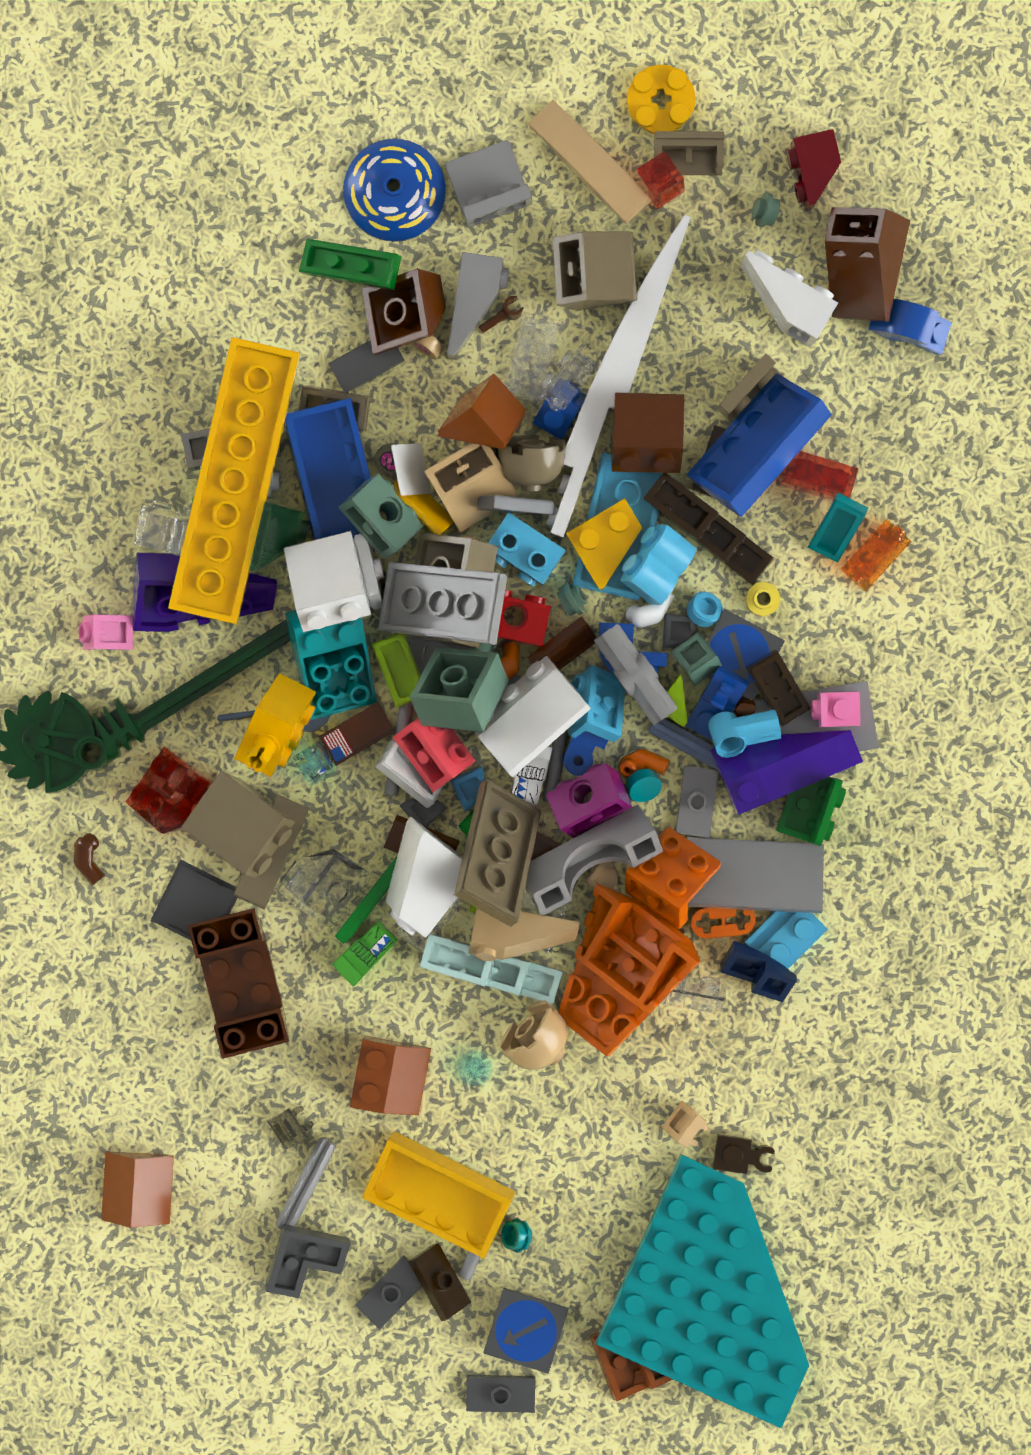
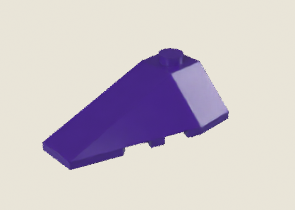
(153, 589)
(784, 766)

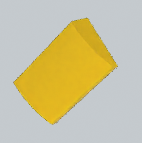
(438, 1194)

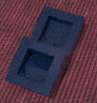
(766, 975)

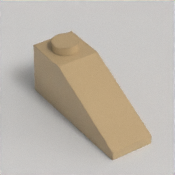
(531, 933)

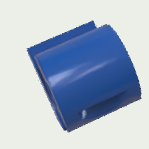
(579, 752)

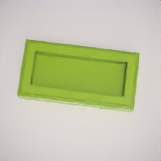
(397, 667)

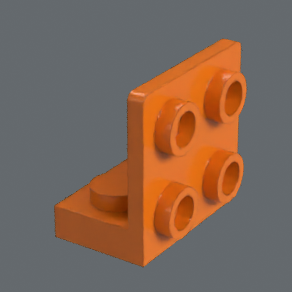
(671, 877)

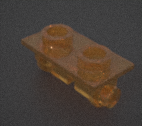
(876, 554)

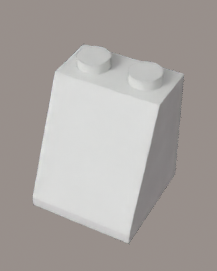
(327, 581)
(422, 880)

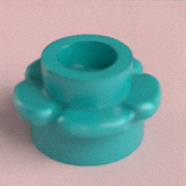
(516, 1235)

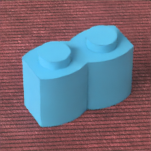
(657, 564)

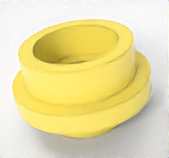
(755, 607)

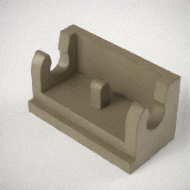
(692, 150)

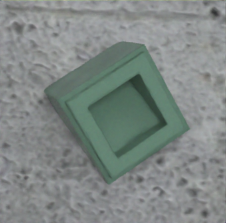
(696, 658)

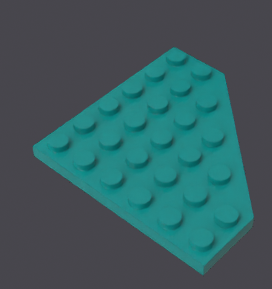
(708, 1299)

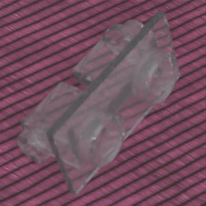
(557, 388)
(706, 994)

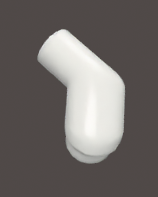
(648, 614)

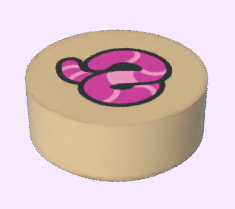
(429, 346)

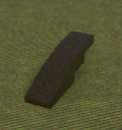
(708, 528)

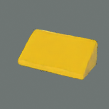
(427, 511)

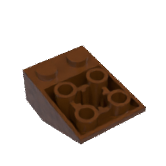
(864, 261)

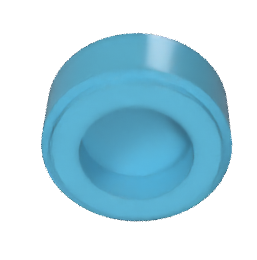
(704, 609)

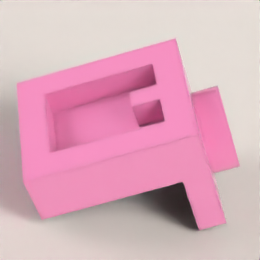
(106, 632)
(836, 709)

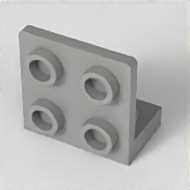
(488, 183)

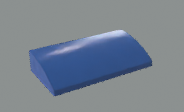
(759, 444)
(327, 463)

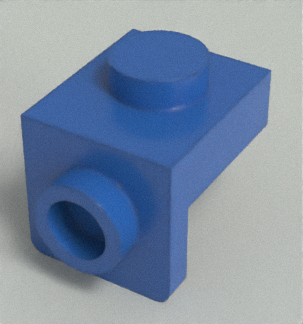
(559, 421)

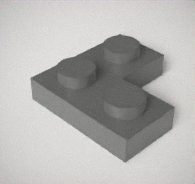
(301, 1250)

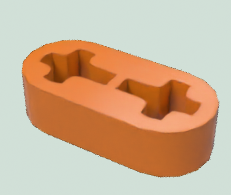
(722, 929)

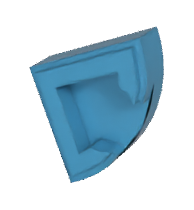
(467, 787)

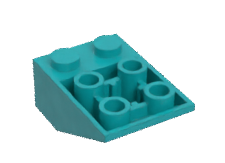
(333, 664)

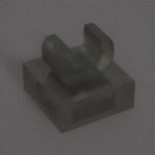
(288, 1128)

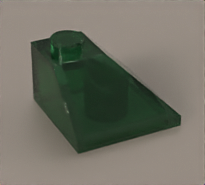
(278, 529)

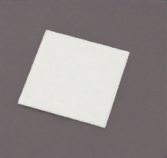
(410, 469)

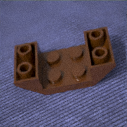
(240, 982)

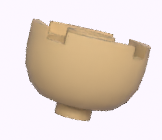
(538, 1038)

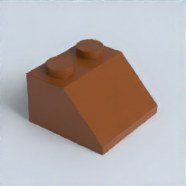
(390, 1076)

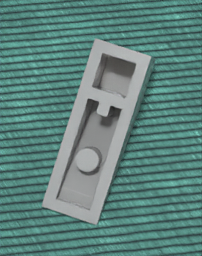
(476, 292)

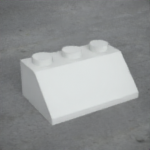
(532, 715)

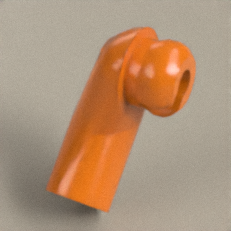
(510, 659)
(640, 760)

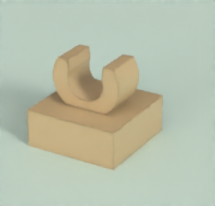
(685, 1124)

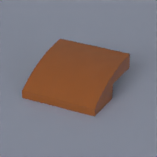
(623, 1375)

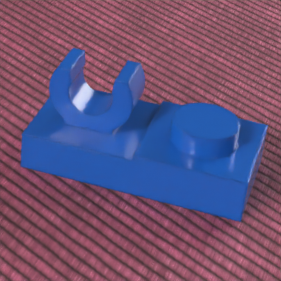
(719, 696)

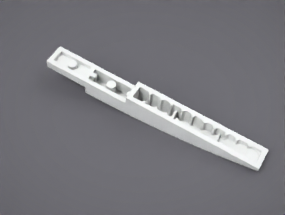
(614, 376)

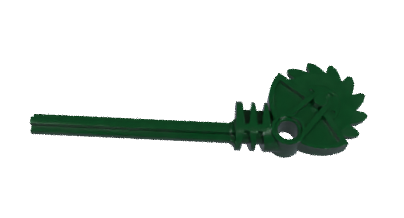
(51, 738)

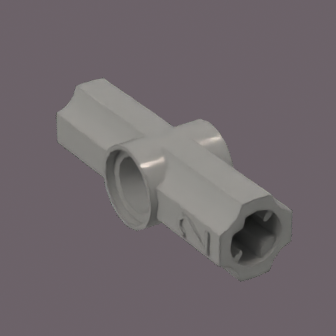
(635, 674)

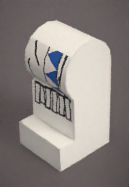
(530, 779)

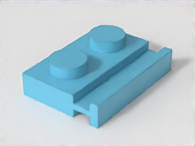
(786, 936)

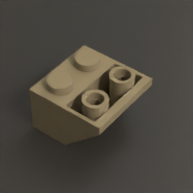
(594, 269)

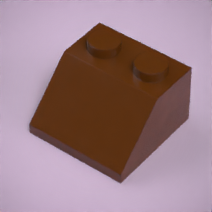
(647, 433)

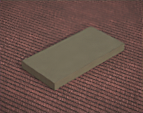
(498, 853)

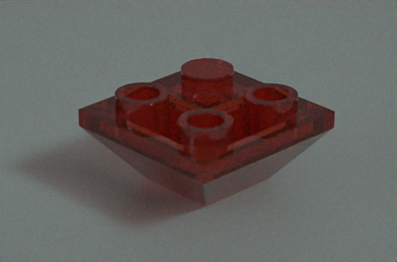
(168, 791)

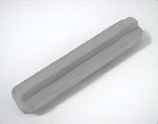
(306, 1182)

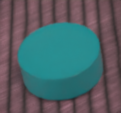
(643, 785)

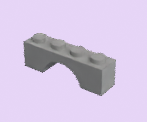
(622, 839)

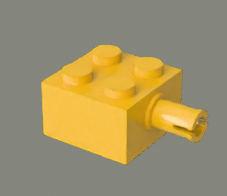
(276, 726)

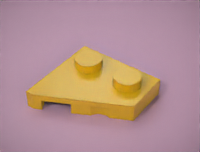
(605, 540)

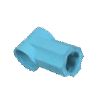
(734, 733)

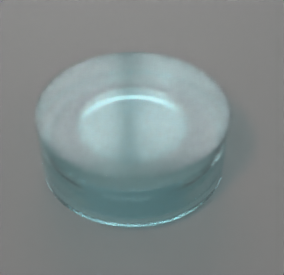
(475, 1068)

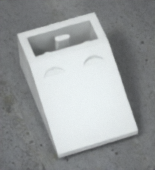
(792, 303)

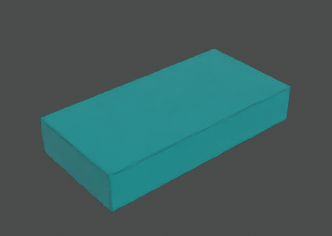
(838, 527)

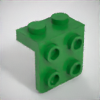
(809, 811)

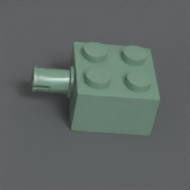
(460, 688)

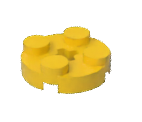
(674, 84)

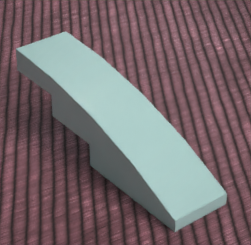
(508, 975)

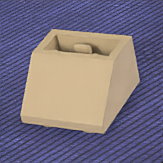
(466, 477)

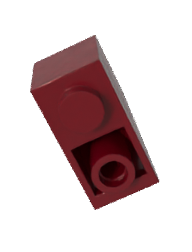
(815, 161)

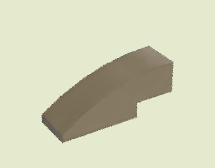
(259, 890)

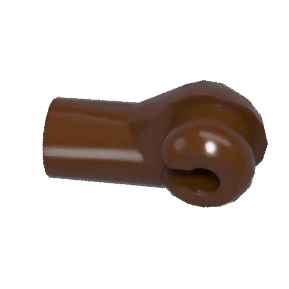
(83, 858)

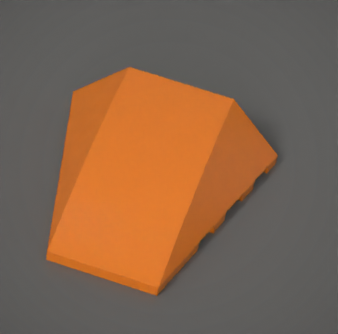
(622, 969)

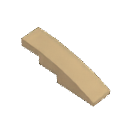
(589, 162)

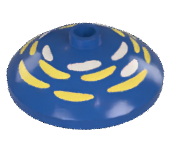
(399, 213)

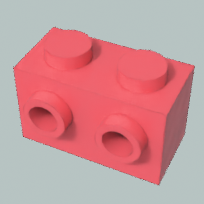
(434, 752)

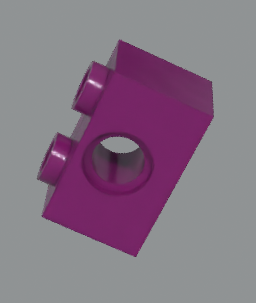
(607, 800)

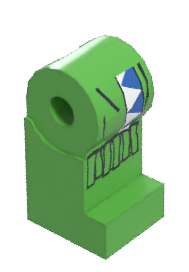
(364, 953)

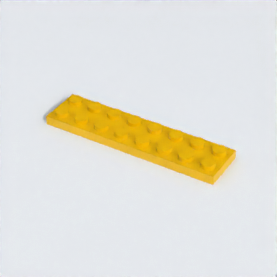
(234, 480)

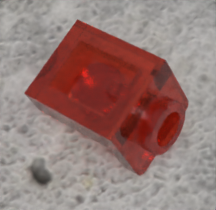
(661, 179)

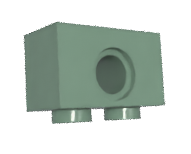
(363, 512)

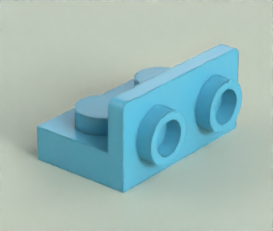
(605, 698)

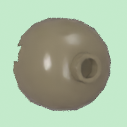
(532, 460)

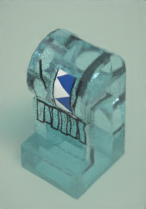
(315, 763)

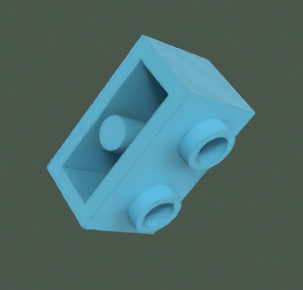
(525, 550)

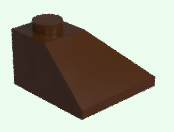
(406, 312)

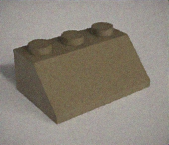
(457, 554)

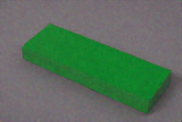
(350, 264)
(366, 905)

